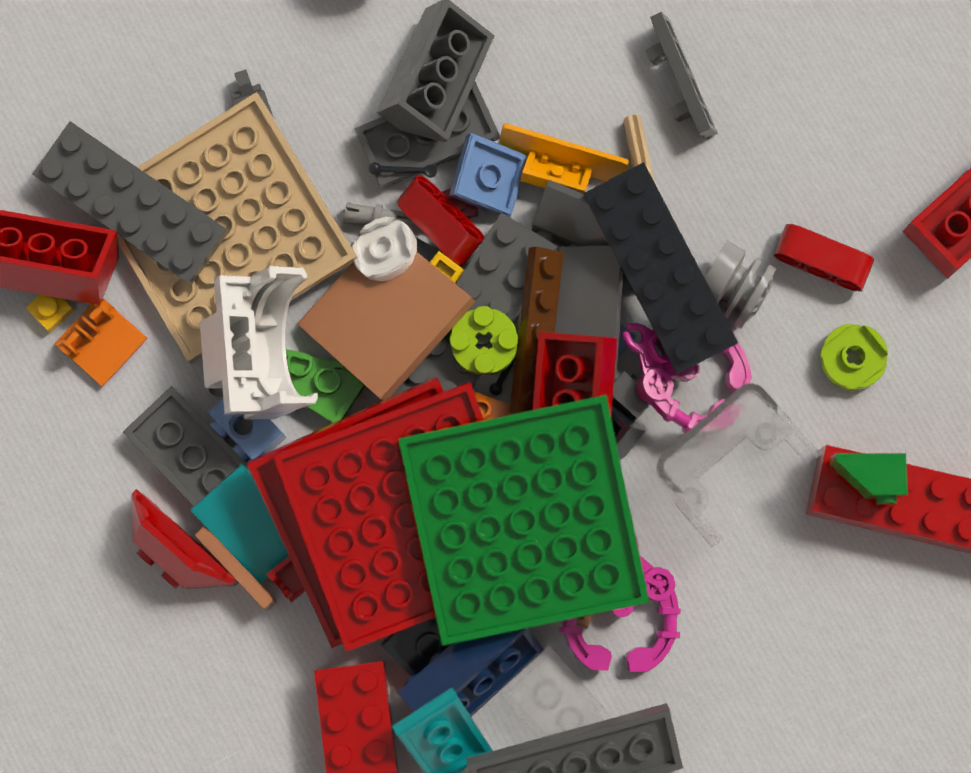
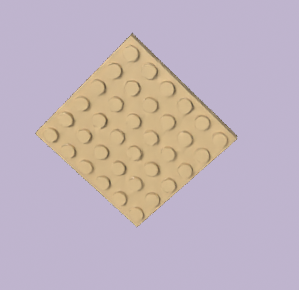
(258, 190)

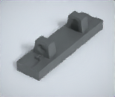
(671, 50)

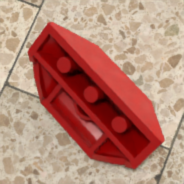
(174, 549)

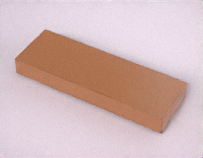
(236, 569)

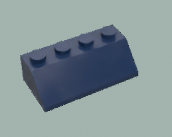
(473, 669)

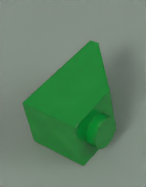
(874, 474)

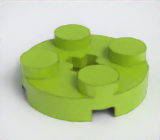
(484, 360)
(853, 376)

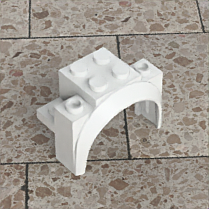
(247, 344)

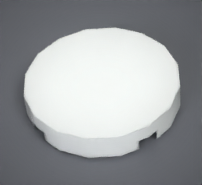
(384, 249)

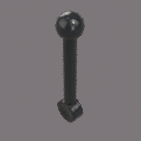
(430, 170)
(496, 388)

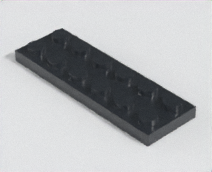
(660, 268)

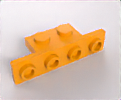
(559, 159)

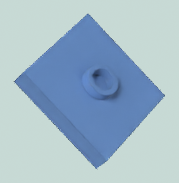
(488, 175)

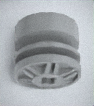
(738, 285)

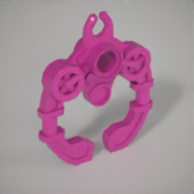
(657, 373)
(660, 588)

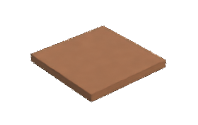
(388, 325)

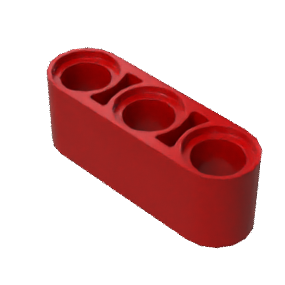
(440, 220)
(823, 257)

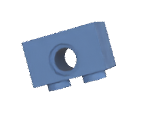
(261, 440)

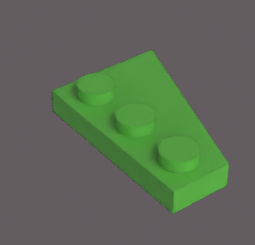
(330, 379)

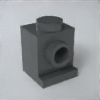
(626, 395)

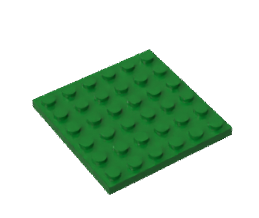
(524, 520)

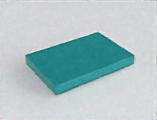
(242, 523)
(441, 735)

